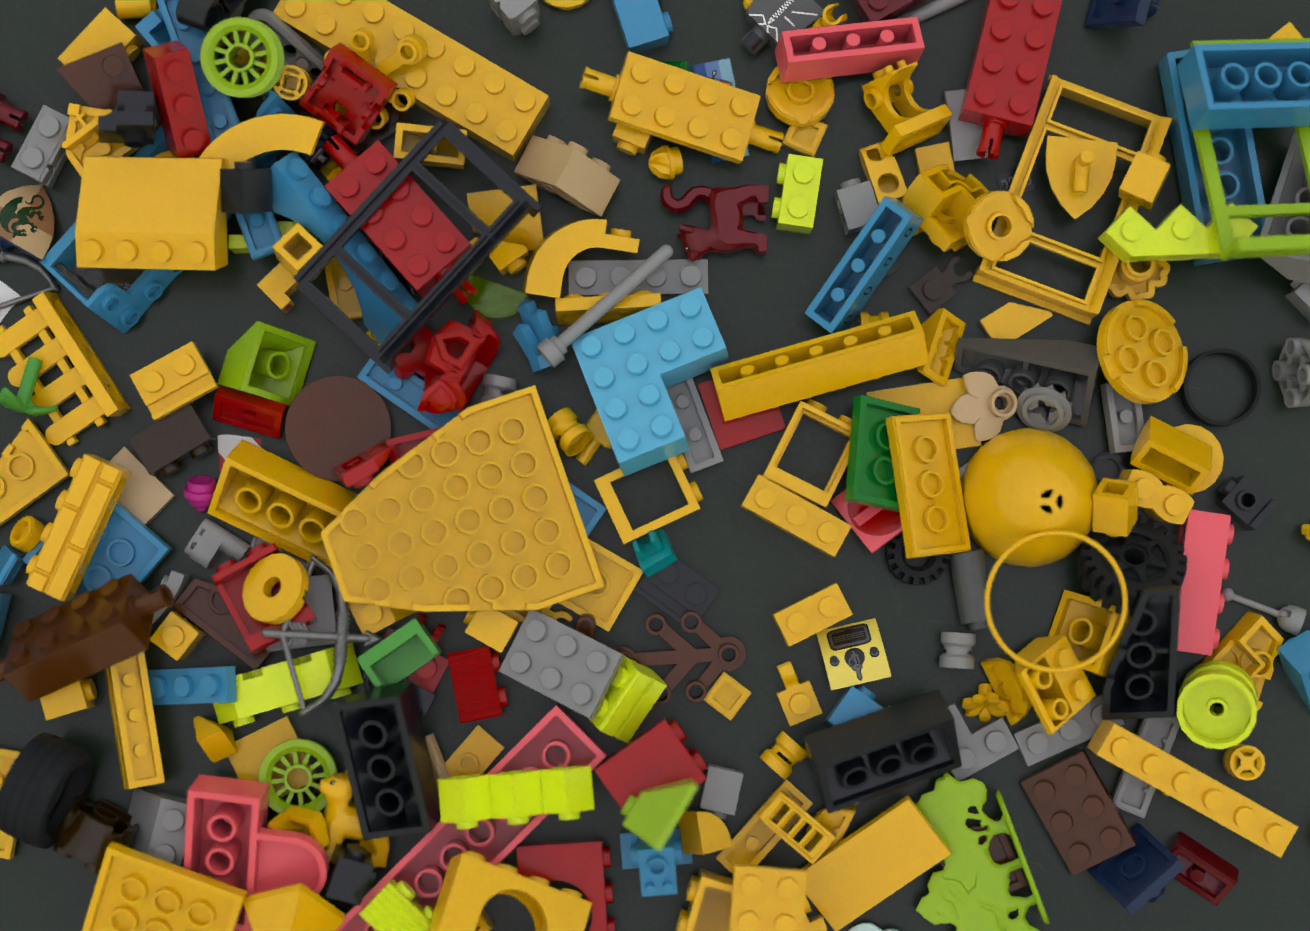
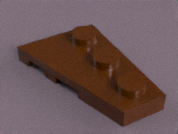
(101, 75)

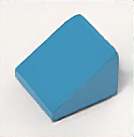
(10, 564)

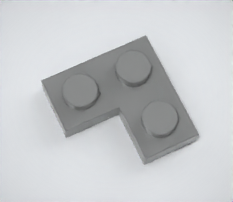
(981, 746)

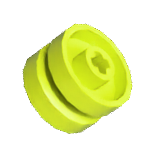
(1208, 723)

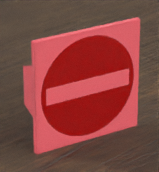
(871, 524)

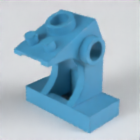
(655, 867)

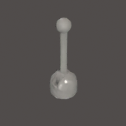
(1289, 617)

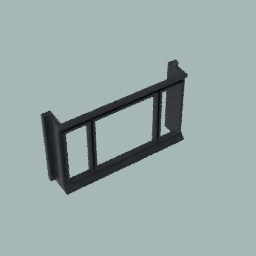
(452, 280)

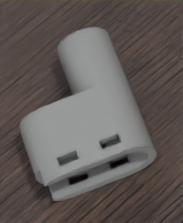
(211, 540)

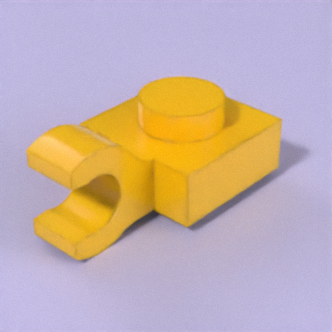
(797, 698)

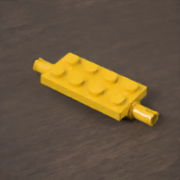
(683, 108)

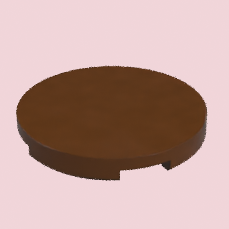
(334, 423)

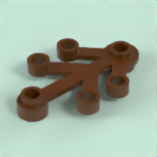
(686, 655)

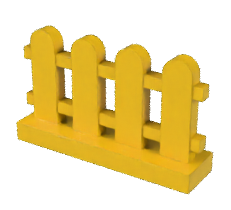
(87, 369)

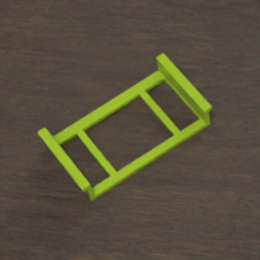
(1221, 213)

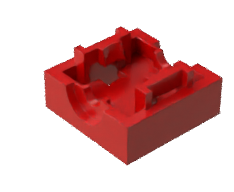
(337, 84)

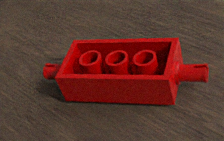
(1008, 69)
(407, 226)

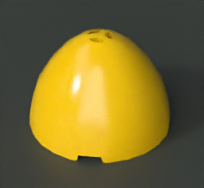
(1005, 492)

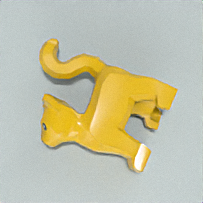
(343, 819)

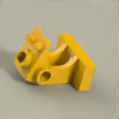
(915, 123)

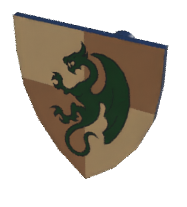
(26, 220)

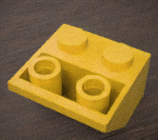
(1053, 695)

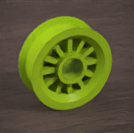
(212, 47)
(298, 745)

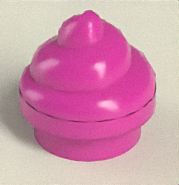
(200, 491)

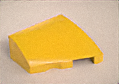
(492, 203)
(1252, 647)

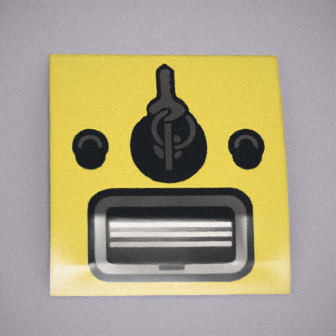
(853, 654)

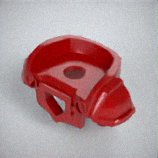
(451, 369)

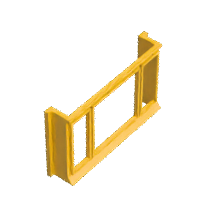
(1033, 292)

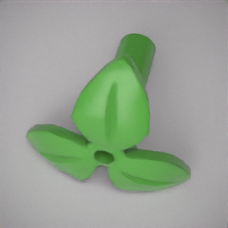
(22, 402)

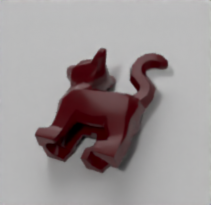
(726, 214)

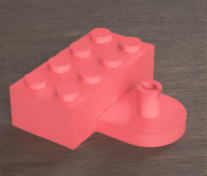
(233, 845)

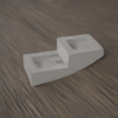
(963, 135)

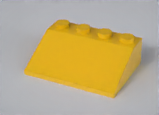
(151, 214)

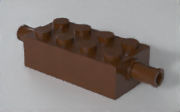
(82, 636)

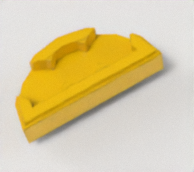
(1006, 683)
(834, 822)

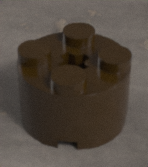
(90, 829)

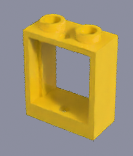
(817, 413)
(627, 535)

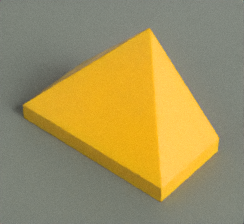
(941, 339)

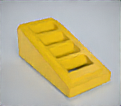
(775, 806)

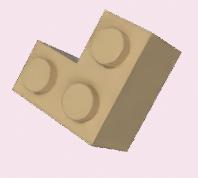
(568, 173)

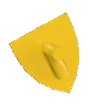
(1079, 171)

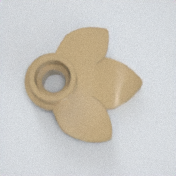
(979, 407)

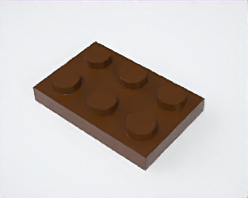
(1078, 812)

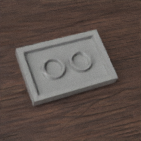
(561, 663)

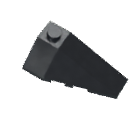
(1145, 663)

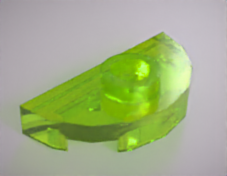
(494, 299)

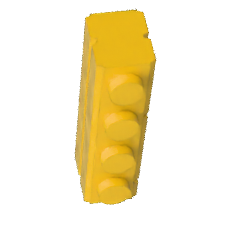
(77, 526)

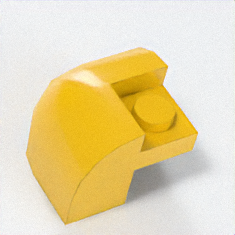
(942, 201)

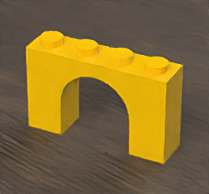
(473, 882)

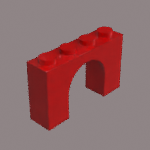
(575, 862)

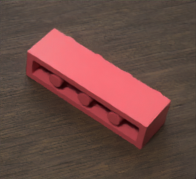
(847, 49)
(1205, 545)

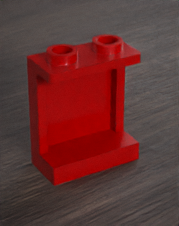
(230, 584)

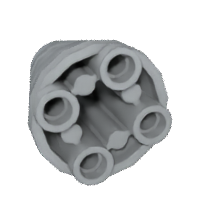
(1293, 372)

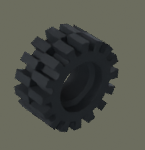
(908, 573)

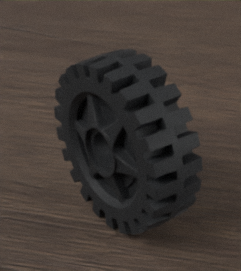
(1143, 557)

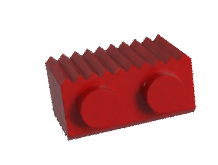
(477, 684)

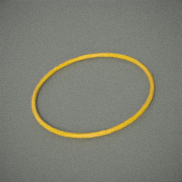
(1055, 669)

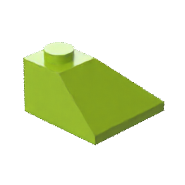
(267, 363)
(658, 810)

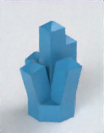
(534, 329)

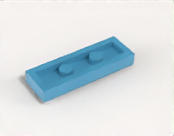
(193, 685)

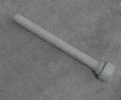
(555, 347)

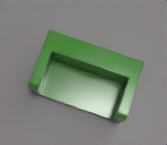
(399, 654)

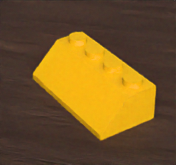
(277, 500)

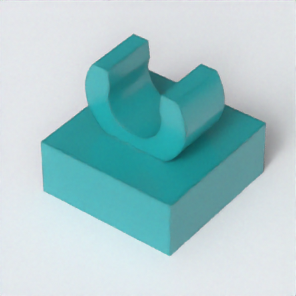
(654, 552)

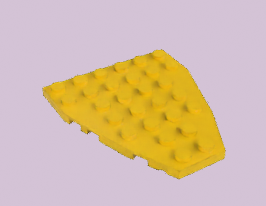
(468, 520)

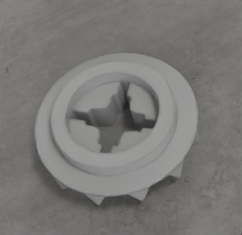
(1037, 417)

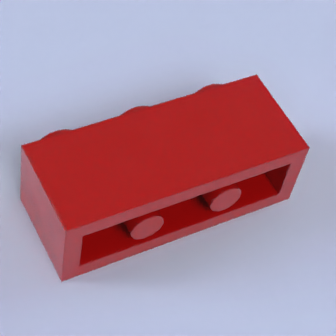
(177, 99)

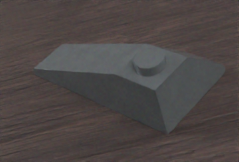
(1025, 362)

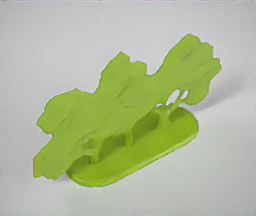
(972, 887)

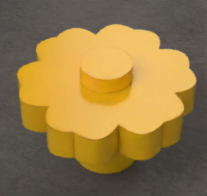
(1138, 279)

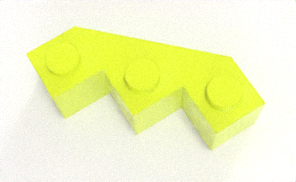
(1174, 239)
(274, 688)
(516, 795)

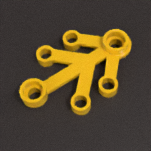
(387, 66)

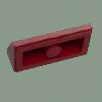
(1203, 870)

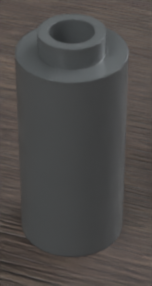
(969, 582)

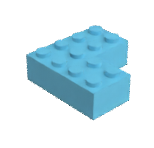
(635, 362)

